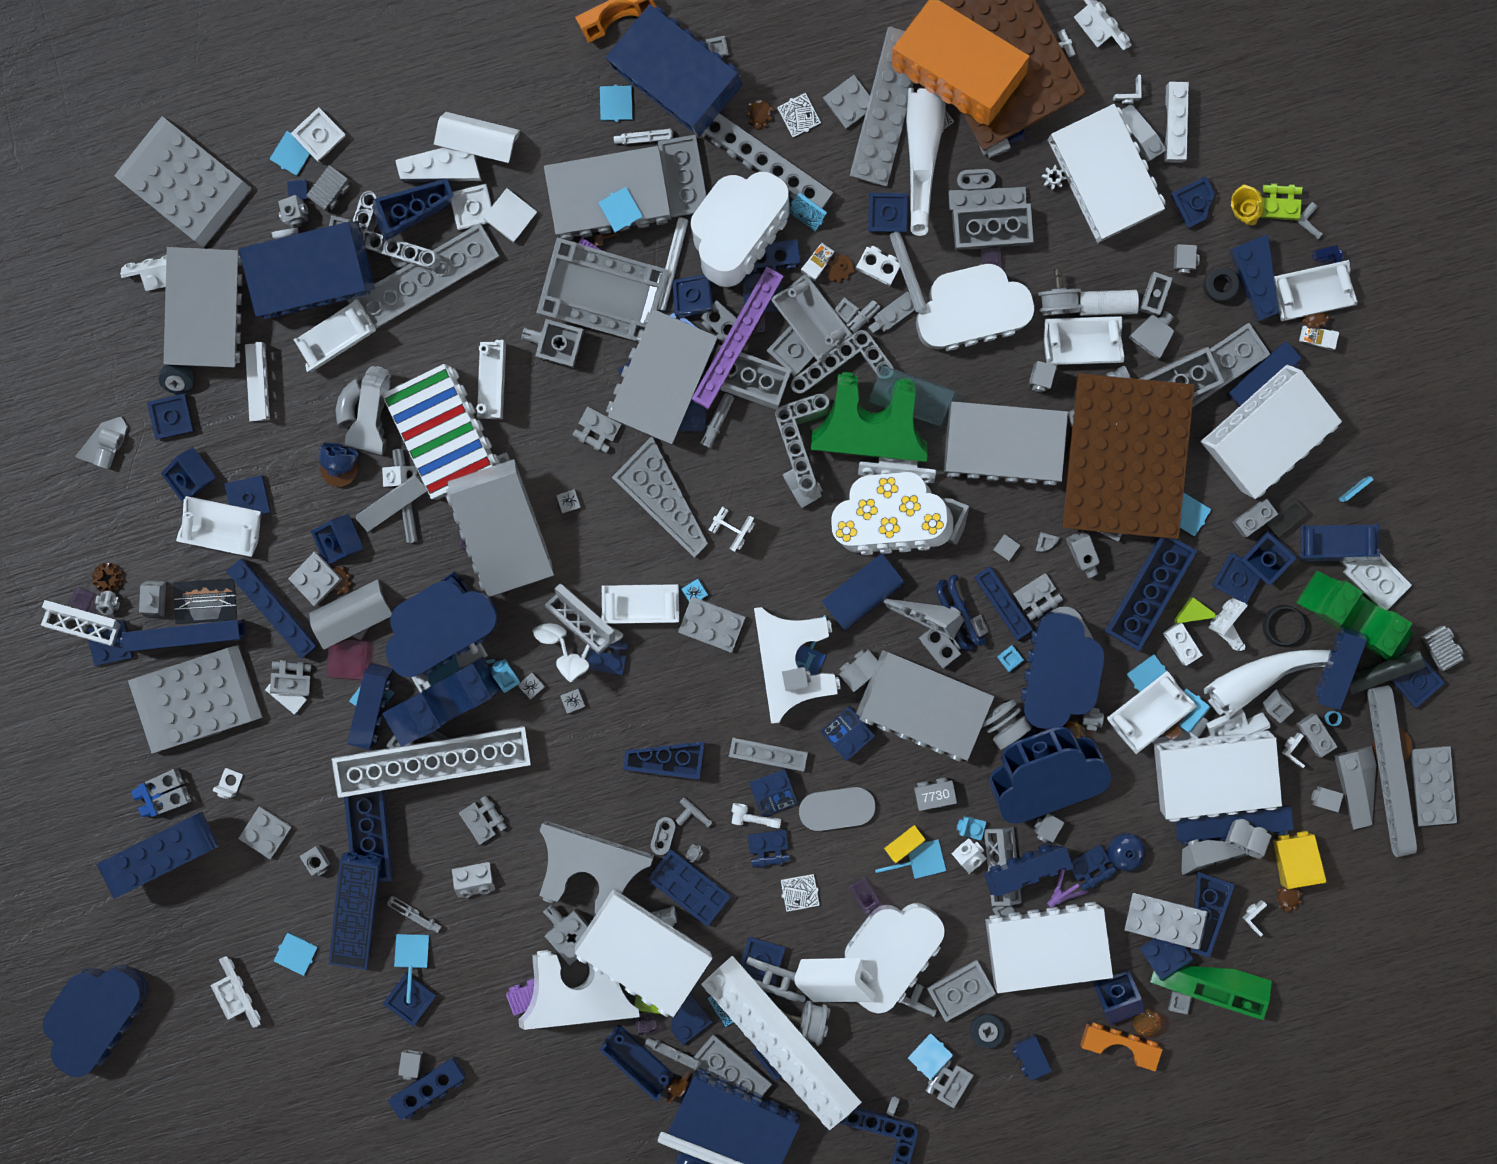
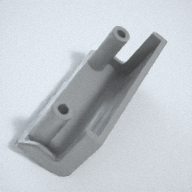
(811, 317)
(349, 614)

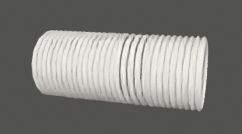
(1109, 303)

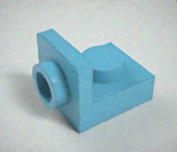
(504, 675)
(971, 827)

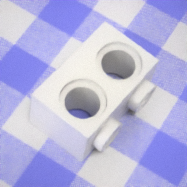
(875, 271)
(1182, 644)

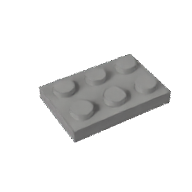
(711, 624)
(961, 990)

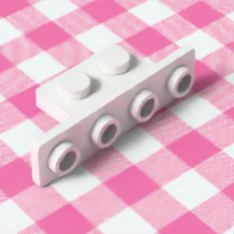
(1099, 25)
(151, 271)
(894, 465)
(1238, 725)
(232, 996)

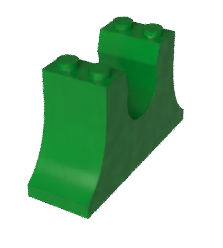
(871, 434)
(1344, 606)

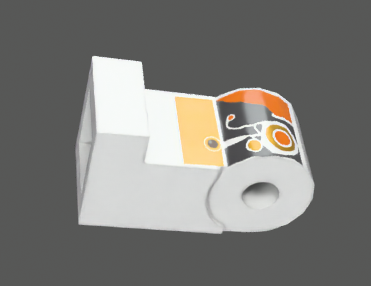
(817, 262)
(1319, 337)

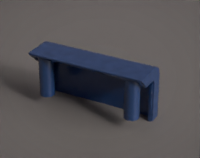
(1340, 543)
(863, 592)
(636, 1062)

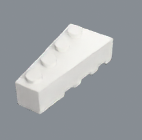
(439, 165)

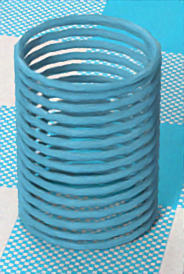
(1327, 718)

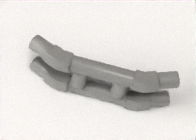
(770, 970)

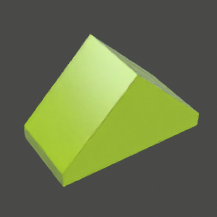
(1194, 611)

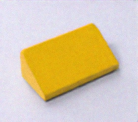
(905, 844)

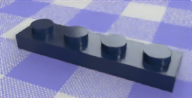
(1003, 603)

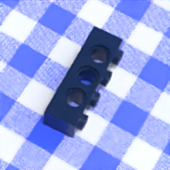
(789, 248)
(449, 1068)

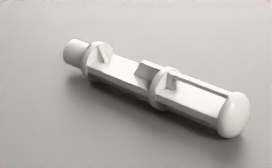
(641, 137)

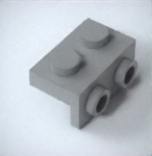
(473, 880)

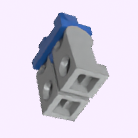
(155, 796)

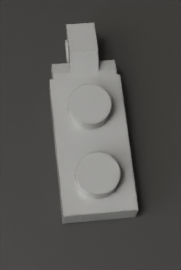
(893, 313)

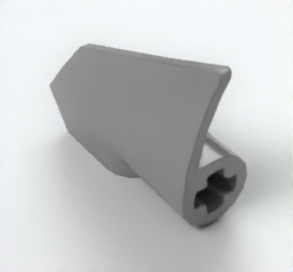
(104, 443)

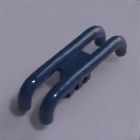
(959, 605)

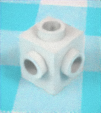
(969, 855)

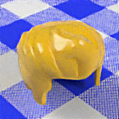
(1247, 204)

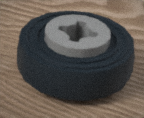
(176, 379)
(983, 1026)

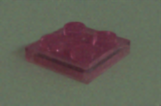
(347, 659)

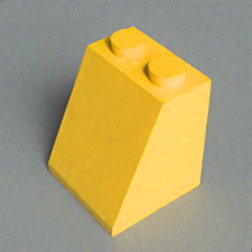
(1298, 860)

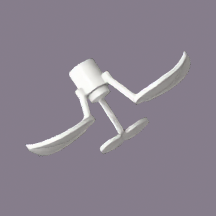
(571, 665)

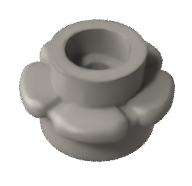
(694, 853)

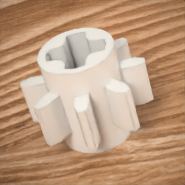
(1057, 174)

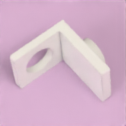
(1129, 98)
(396, 475)
(1290, 744)
(225, 790)
(1252, 911)

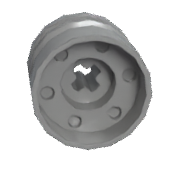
(1006, 724)

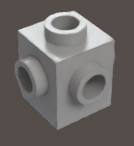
(293, 211)

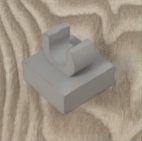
(979, 626)

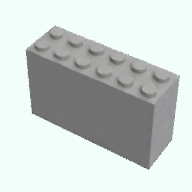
(580, 184)
(202, 307)
(661, 376)
(1005, 443)
(499, 528)
(924, 706)

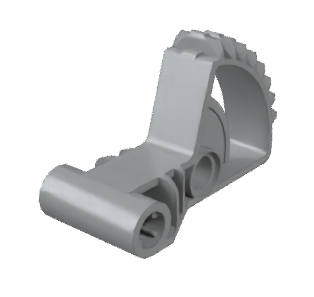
(367, 431)

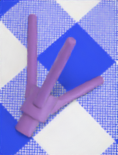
(1060, 896)

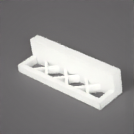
(257, 382)
(82, 616)

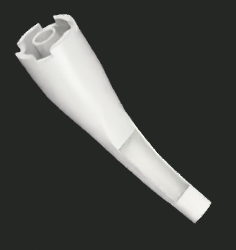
(924, 132)
(1246, 682)

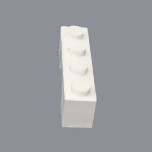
(1176, 122)

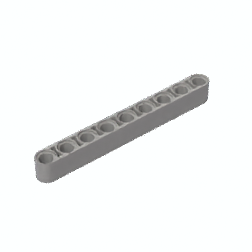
(1392, 771)

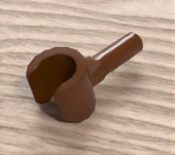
(598, 240)

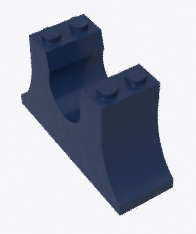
(442, 702)

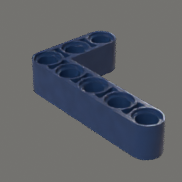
(879, 1128)

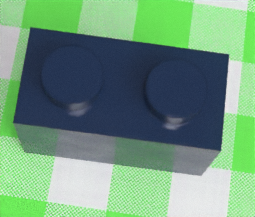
(1032, 1057)

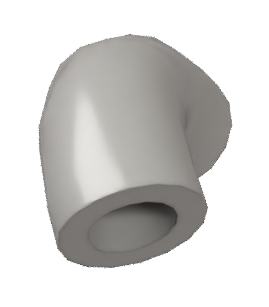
(347, 402)

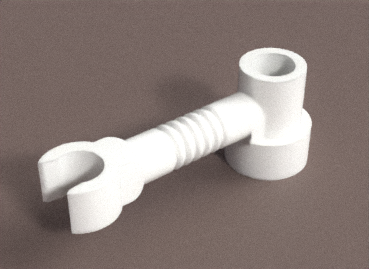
(740, 815)

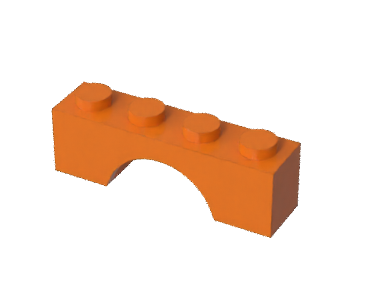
(596, 20)
(1097, 1039)

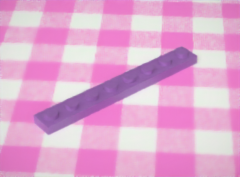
(737, 338)

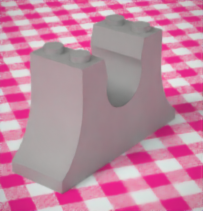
(579, 852)

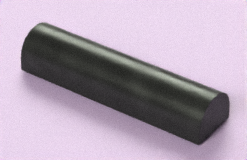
(1386, 671)

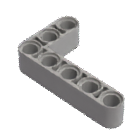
(384, 248)
(841, 359)
(795, 441)

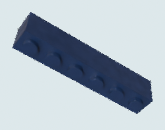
(272, 608)
(1207, 827)

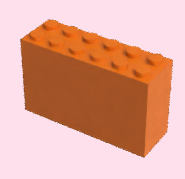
(959, 61)

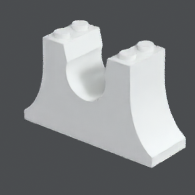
(778, 646)
(559, 1005)

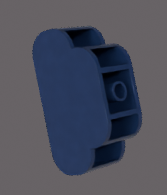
(437, 626)
(1061, 672)
(1047, 774)
(157, 855)
(91, 1016)

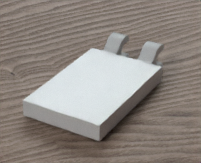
(1377, 580)

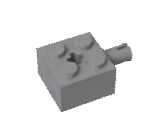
(546, 340)
(559, 934)

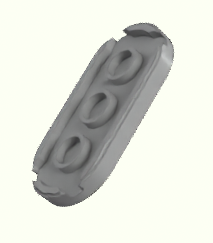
(837, 808)

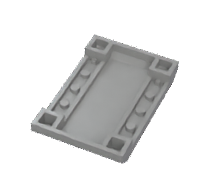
(183, 182)
(600, 289)
(195, 698)

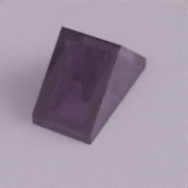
(865, 895)

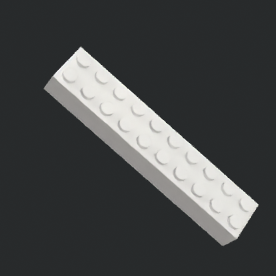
(430, 761)
(781, 1043)

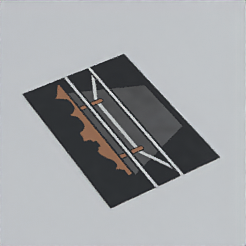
(204, 601)

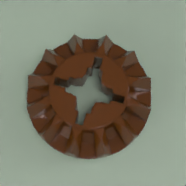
(114, 582)

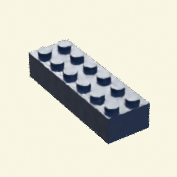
(1150, 591)
(370, 829)

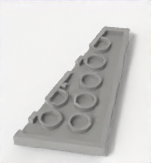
(654, 488)

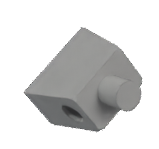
(1154, 334)
(1080, 546)
(152, 599)

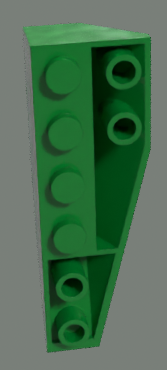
(1221, 987)

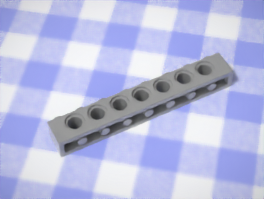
(790, 171)

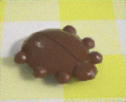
(759, 114)
(839, 268)
(1316, 320)
(344, 584)
(1289, 898)

